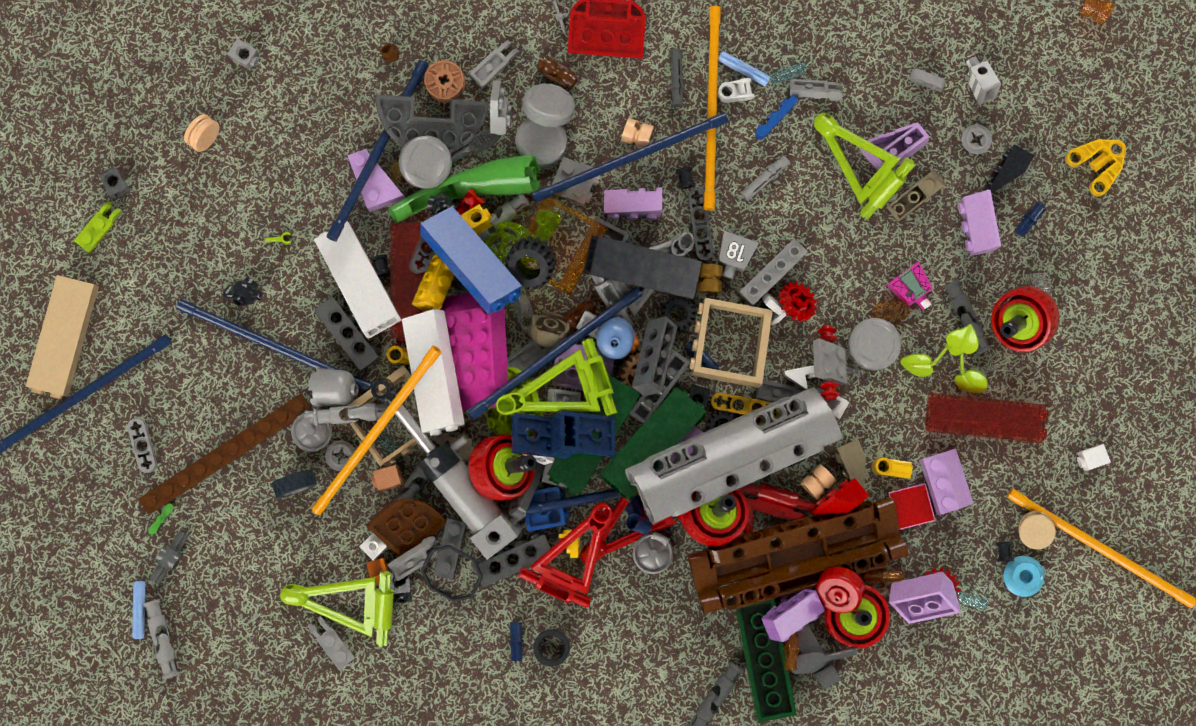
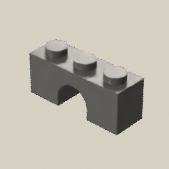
(448, 559)

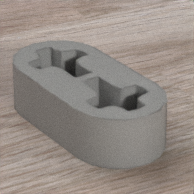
(927, 79)

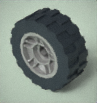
(294, 483)

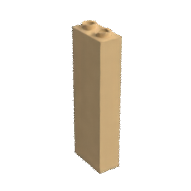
(62, 337)

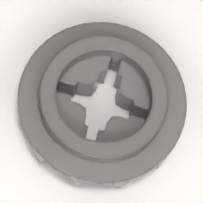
(976, 130)
(336, 447)

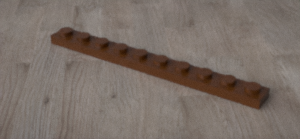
(224, 454)

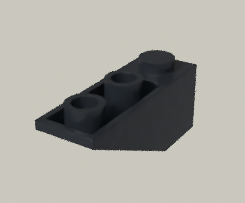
(1014, 165)

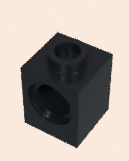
(701, 391)

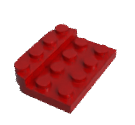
(607, 28)

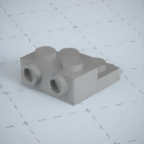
(499, 110)
(579, 193)

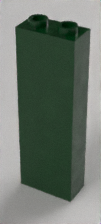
(664, 428)
(579, 468)

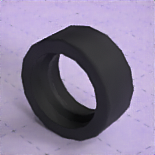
(551, 662)

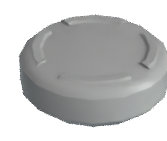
(548, 105)
(540, 141)
(425, 162)
(874, 344)

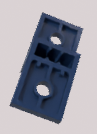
(563, 435)

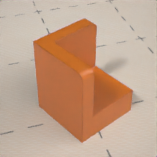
(377, 566)

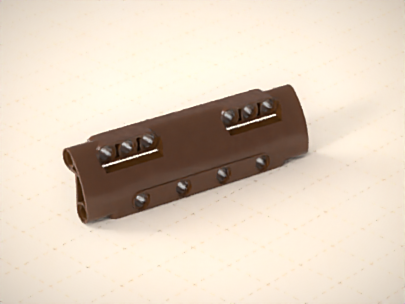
(796, 555)

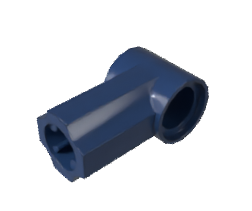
(637, 518)

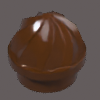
(389, 52)

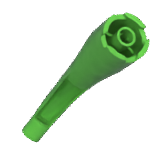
(497, 177)

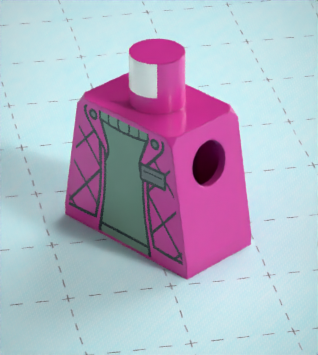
(912, 286)

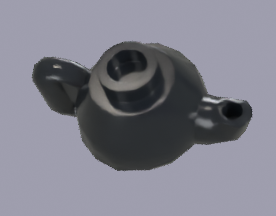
(439, 203)
(243, 292)

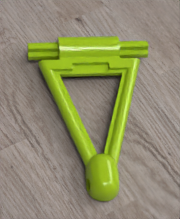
(886, 179)
(592, 379)
(377, 606)

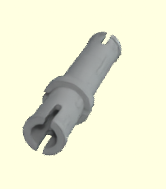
(761, 181)

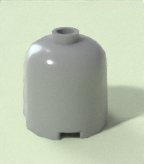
(332, 388)

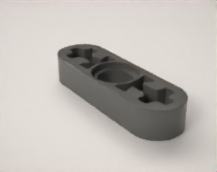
(415, 257)

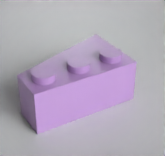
(901, 143)
(379, 189)
(633, 203)

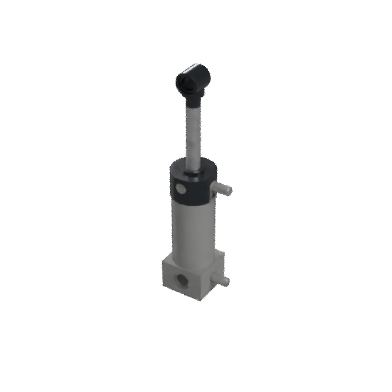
(451, 476)

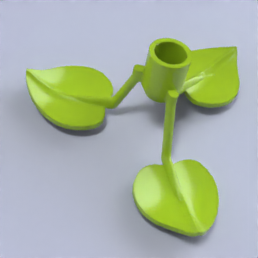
(958, 342)

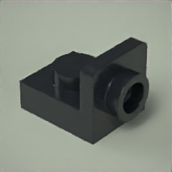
(401, 589)

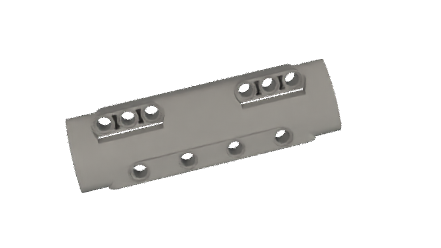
(735, 452)

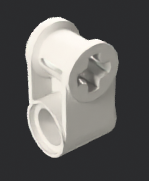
(739, 90)

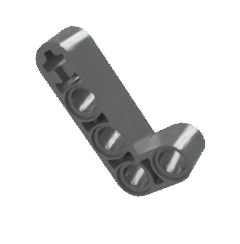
(808, 643)

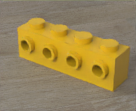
(433, 285)

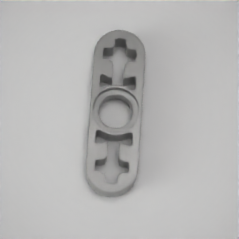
(143, 430)

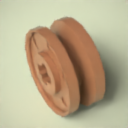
(440, 71)

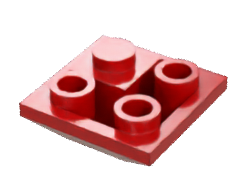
(842, 501)

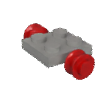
(829, 362)

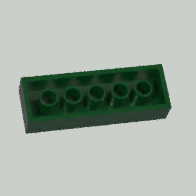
(764, 665)

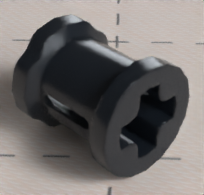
(685, 178)
(381, 265)
(1005, 551)

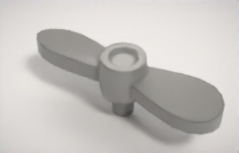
(559, 16)

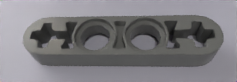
(700, 224)
(520, 504)

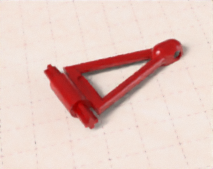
(774, 502)
(625, 540)
(559, 583)

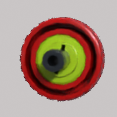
(1025, 318)
(498, 471)
(717, 520)
(862, 626)

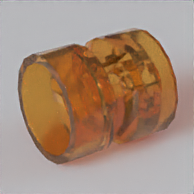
(1098, 9)

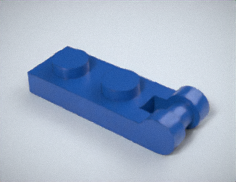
(775, 117)

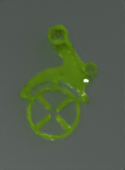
(546, 220)

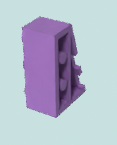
(792, 614)

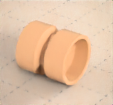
(637, 133)
(818, 481)

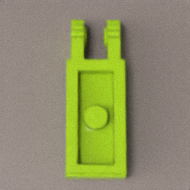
(97, 228)

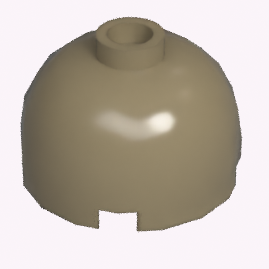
(549, 329)

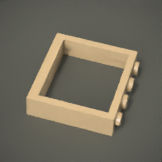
(761, 350)
(367, 398)

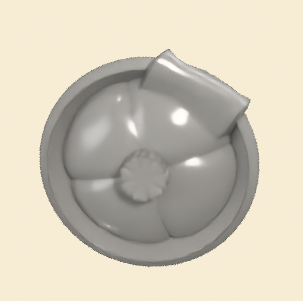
(307, 435)
(653, 553)

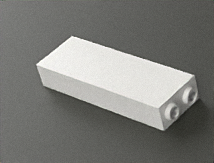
(358, 282)
(438, 389)

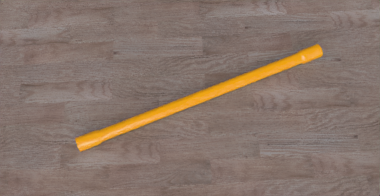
(714, 21)
(427, 361)
(1178, 594)

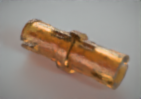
(883, 576)
(791, 650)

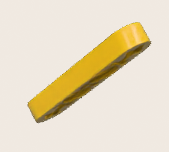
(748, 402)

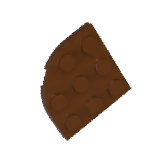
(406, 524)

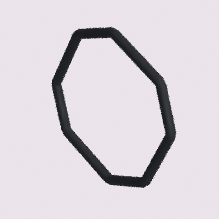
(461, 553)

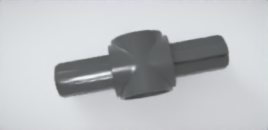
(168, 557)

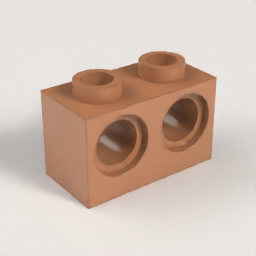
(387, 478)

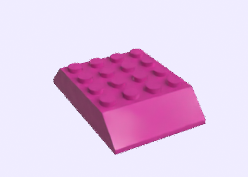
(476, 348)

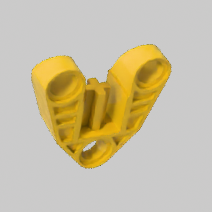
(1116, 161)

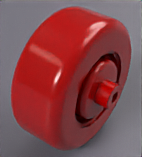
(840, 589)

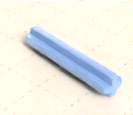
(744, 68)
(138, 610)

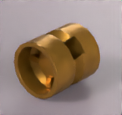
(709, 279)

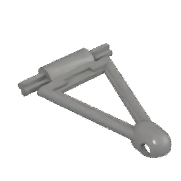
(612, 291)

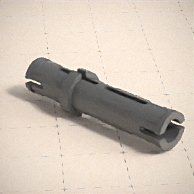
(677, 78)

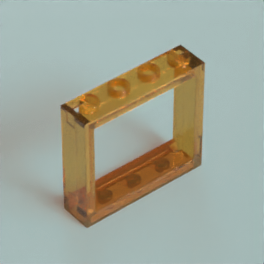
(576, 266)

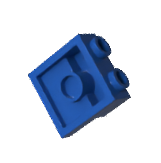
(548, 518)

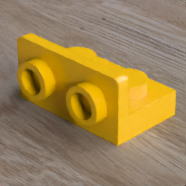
(574, 548)

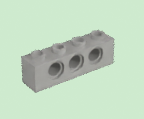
(772, 272)

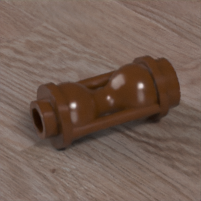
(565, 77)
(580, 309)

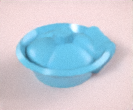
(1024, 576)

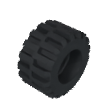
(537, 250)

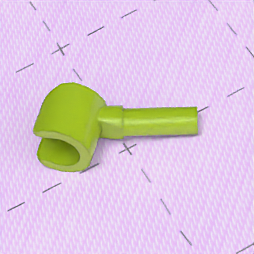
(279, 239)

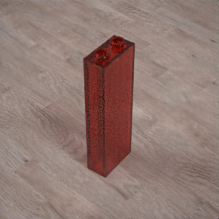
(403, 281)
(986, 418)

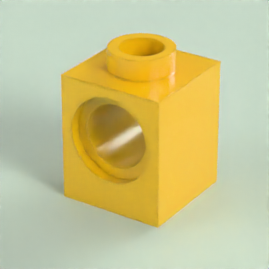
(477, 212)

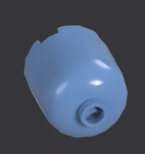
(619, 330)

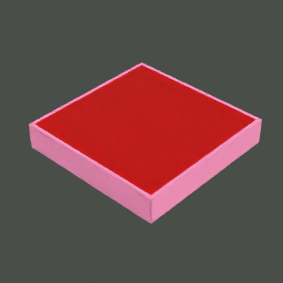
(912, 506)

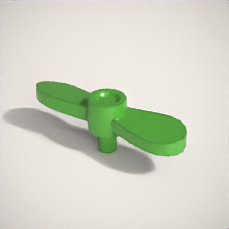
(161, 519)

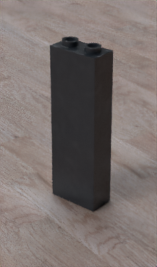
(642, 267)

